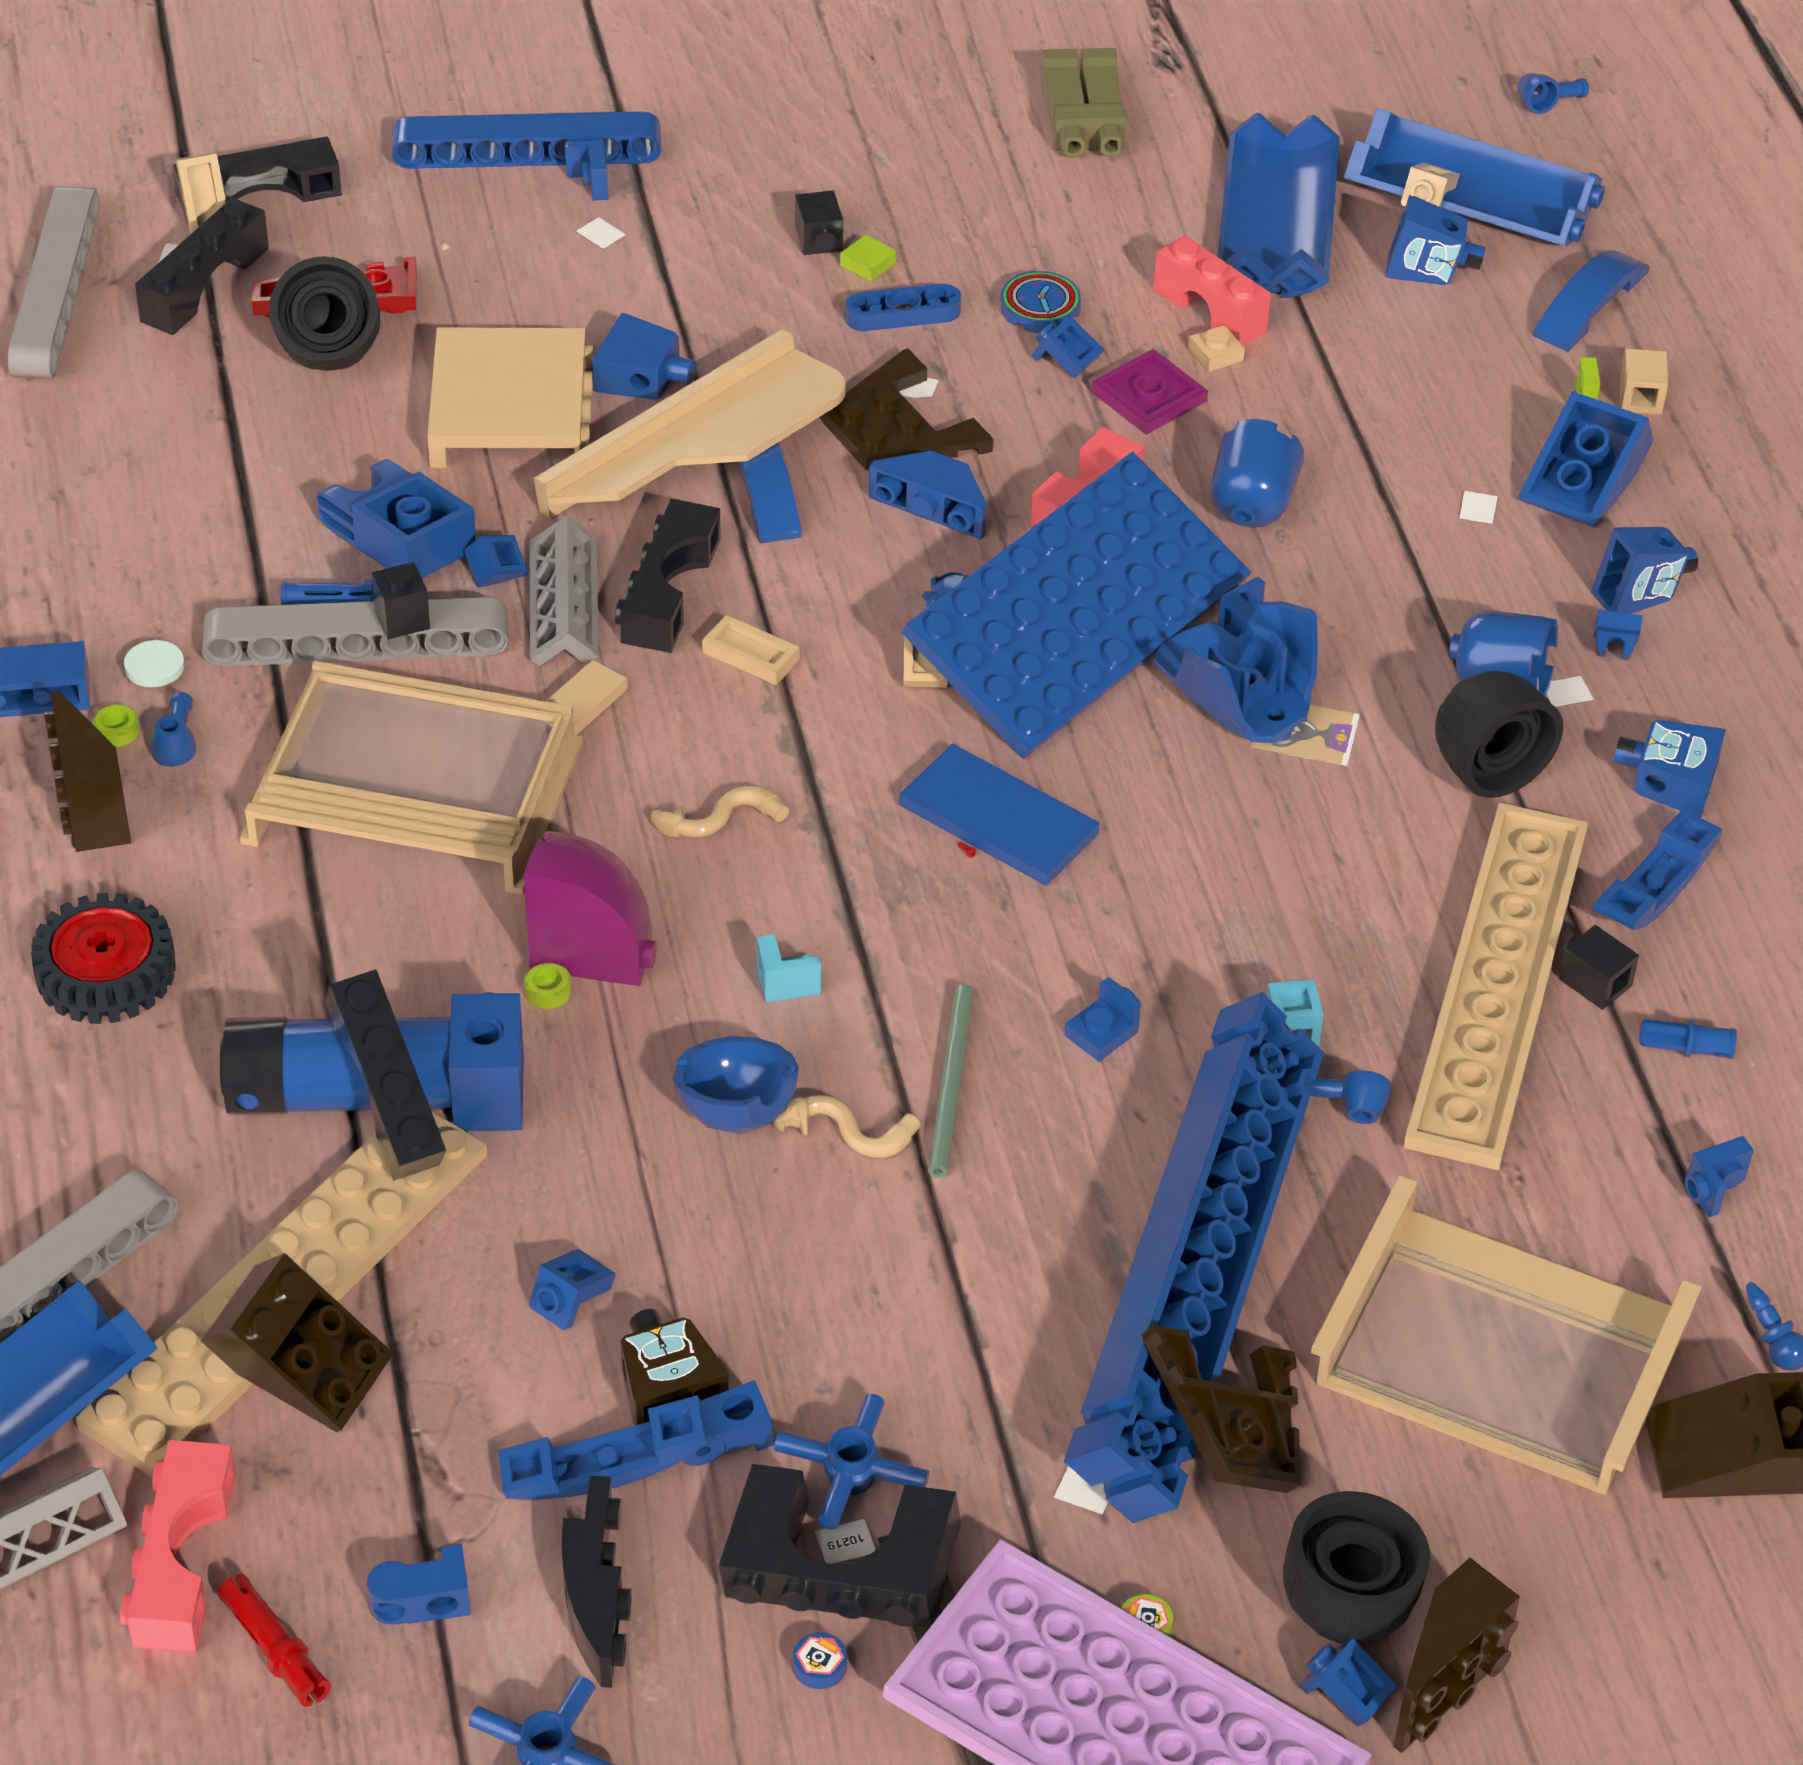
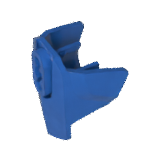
(1249, 676)

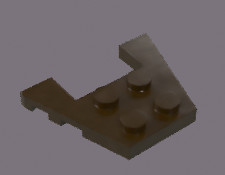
(881, 423)
(1238, 1429)

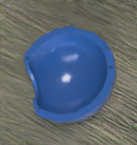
(736, 1082)

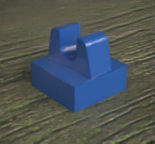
(1619, 628)

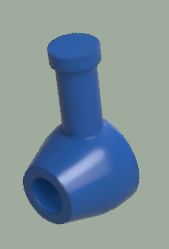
(1542, 92)
(171, 739)
(1362, 1091)

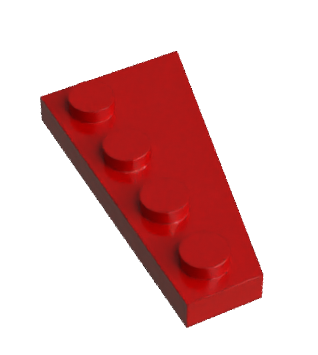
(393, 287)

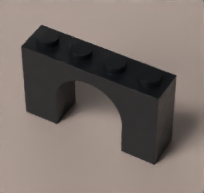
(892, 1584)

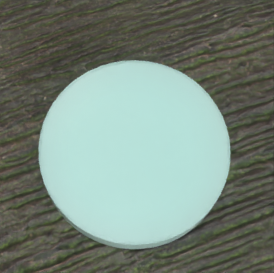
(154, 663)

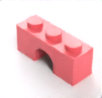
(1190, 272)
(1095, 458)

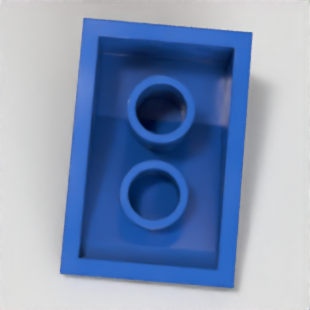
(1587, 459)

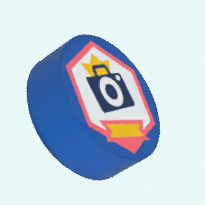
(819, 1660)

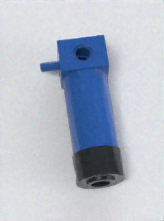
(461, 1061)

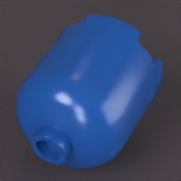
(1255, 473)
(1506, 644)

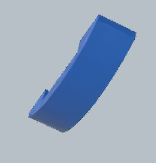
(1584, 295)
(771, 496)
(1662, 874)
(626, 1455)

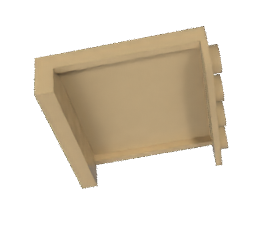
(509, 389)

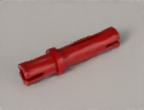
(285, 1654)

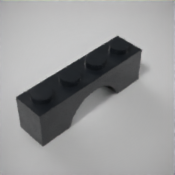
(299, 168)
(172, 288)
(681, 542)
(397, 1099)

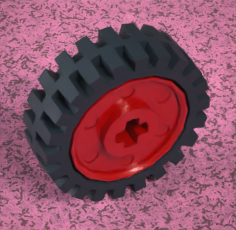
(103, 958)

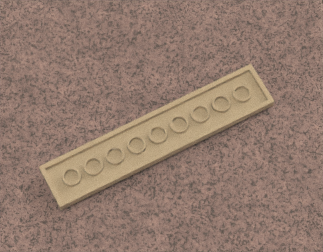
(1496, 987)
(331, 1236)

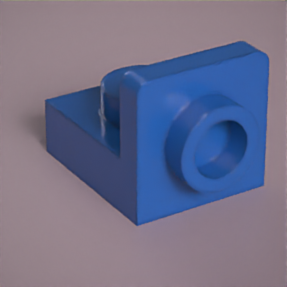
(588, 161)
(1068, 346)
(1106, 1021)
(1717, 1170)
(566, 1284)
(1349, 1680)

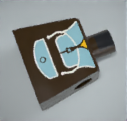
(667, 1364)

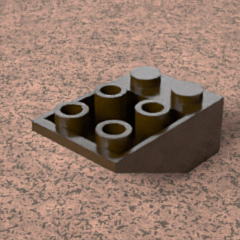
(89, 779)
(297, 1343)
(1731, 1438)
(1459, 1645)

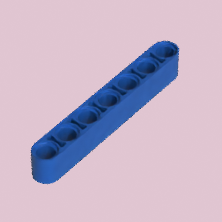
(521, 139)

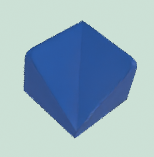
(495, 559)

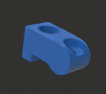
(734, 1422)
(420, 1590)

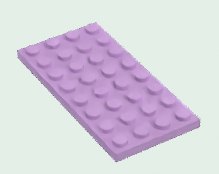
(1060, 1677)

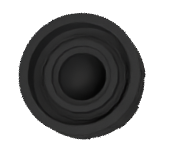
(325, 313)
(1497, 732)
(1355, 1566)

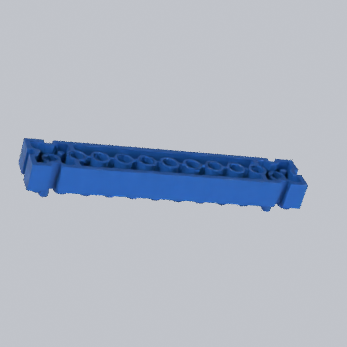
(1196, 1252)

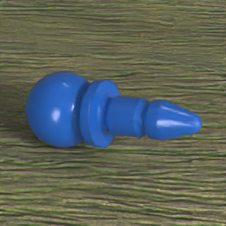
(1785, 1344)

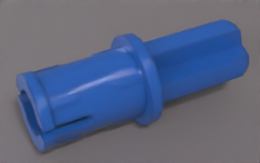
(1688, 1038)

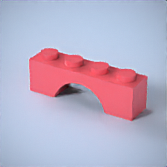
(167, 1599)

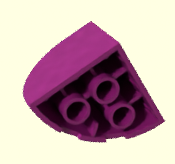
(586, 911)

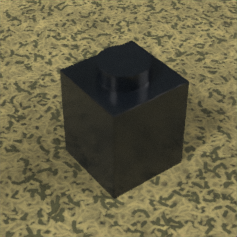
(819, 222)
(401, 600)
(1598, 966)

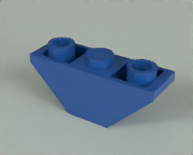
(932, 489)

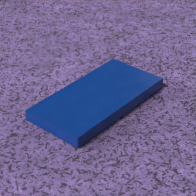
(999, 814)

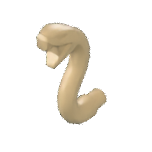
(676, 825)
(889, 1144)

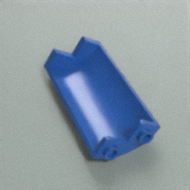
(1492, 180)
(1280, 204)
(61, 1366)

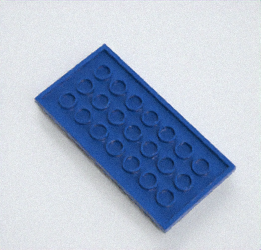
(1076, 604)

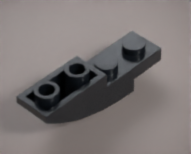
(594, 1582)

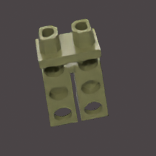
(1086, 107)

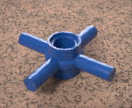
(850, 1476)
(543, 1729)

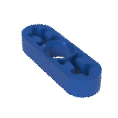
(866, 313)

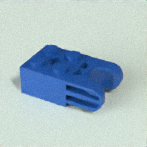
(400, 519)

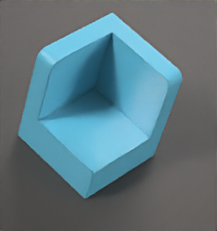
(785, 976)
(1300, 1004)

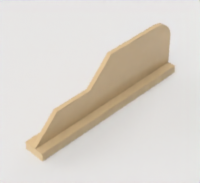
(713, 420)

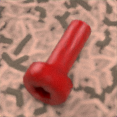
(970, 851)

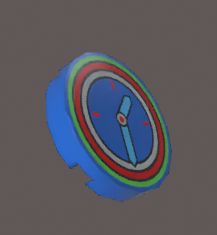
(1039, 299)

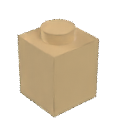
(1644, 381)

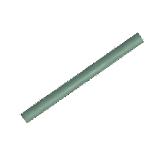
(950, 1081)

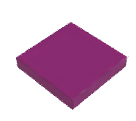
(1149, 391)

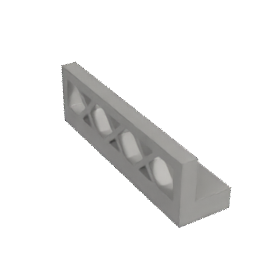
(574, 592)
(47, 1504)

